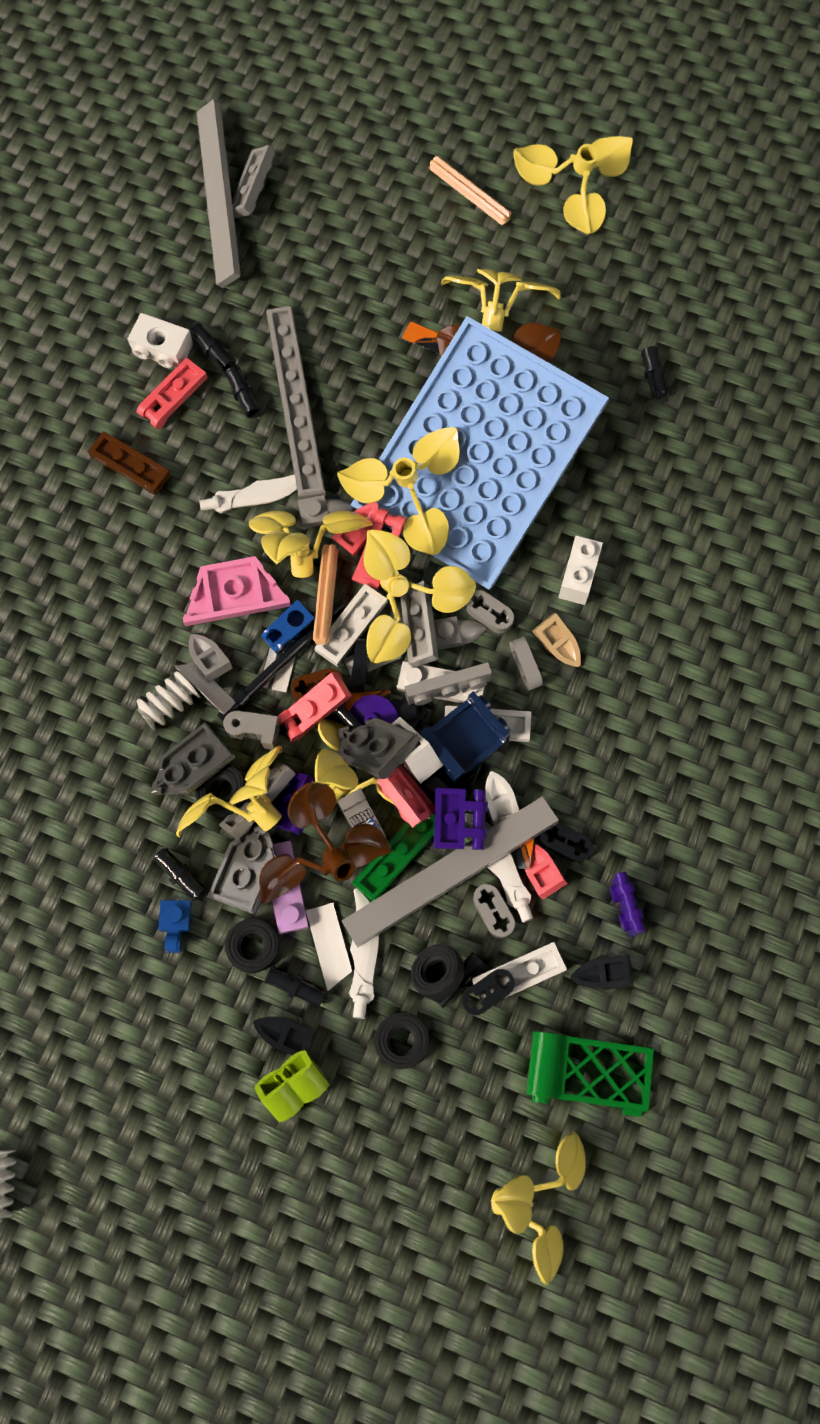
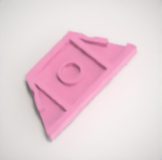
(233, 591)

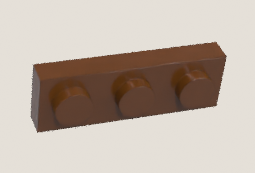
(129, 463)

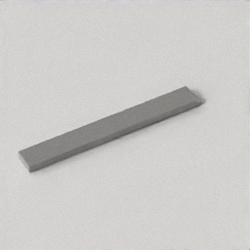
(218, 194)
(295, 403)
(449, 872)

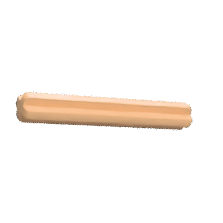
(470, 190)
(325, 594)

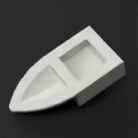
(499, 798)

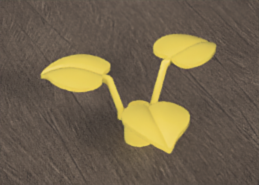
(582, 211)
(494, 312)
(367, 478)
(283, 543)
(382, 560)
(331, 767)
(256, 784)
(516, 1198)

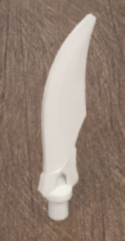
(256, 494)
(506, 871)
(364, 962)

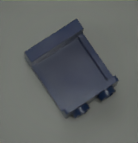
(467, 736)

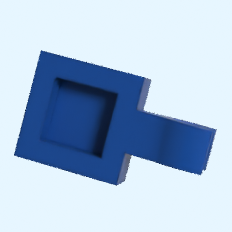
(174, 919)

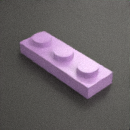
(289, 907)

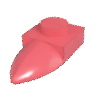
(356, 539)
(544, 873)

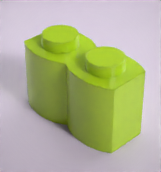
(291, 1086)

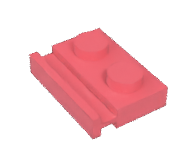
(407, 796)

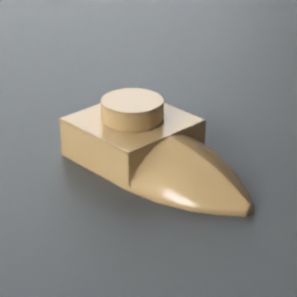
(558, 640)

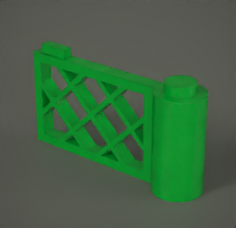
(549, 1068)

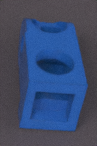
(288, 627)

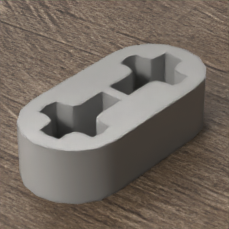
(486, 616)
(526, 663)
(499, 907)

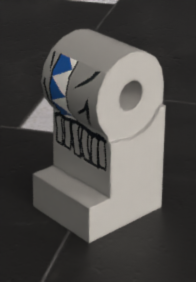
(253, 726)
(358, 810)

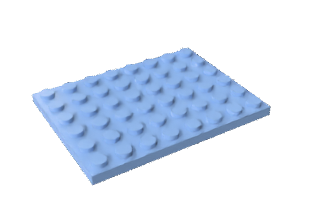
(515, 439)

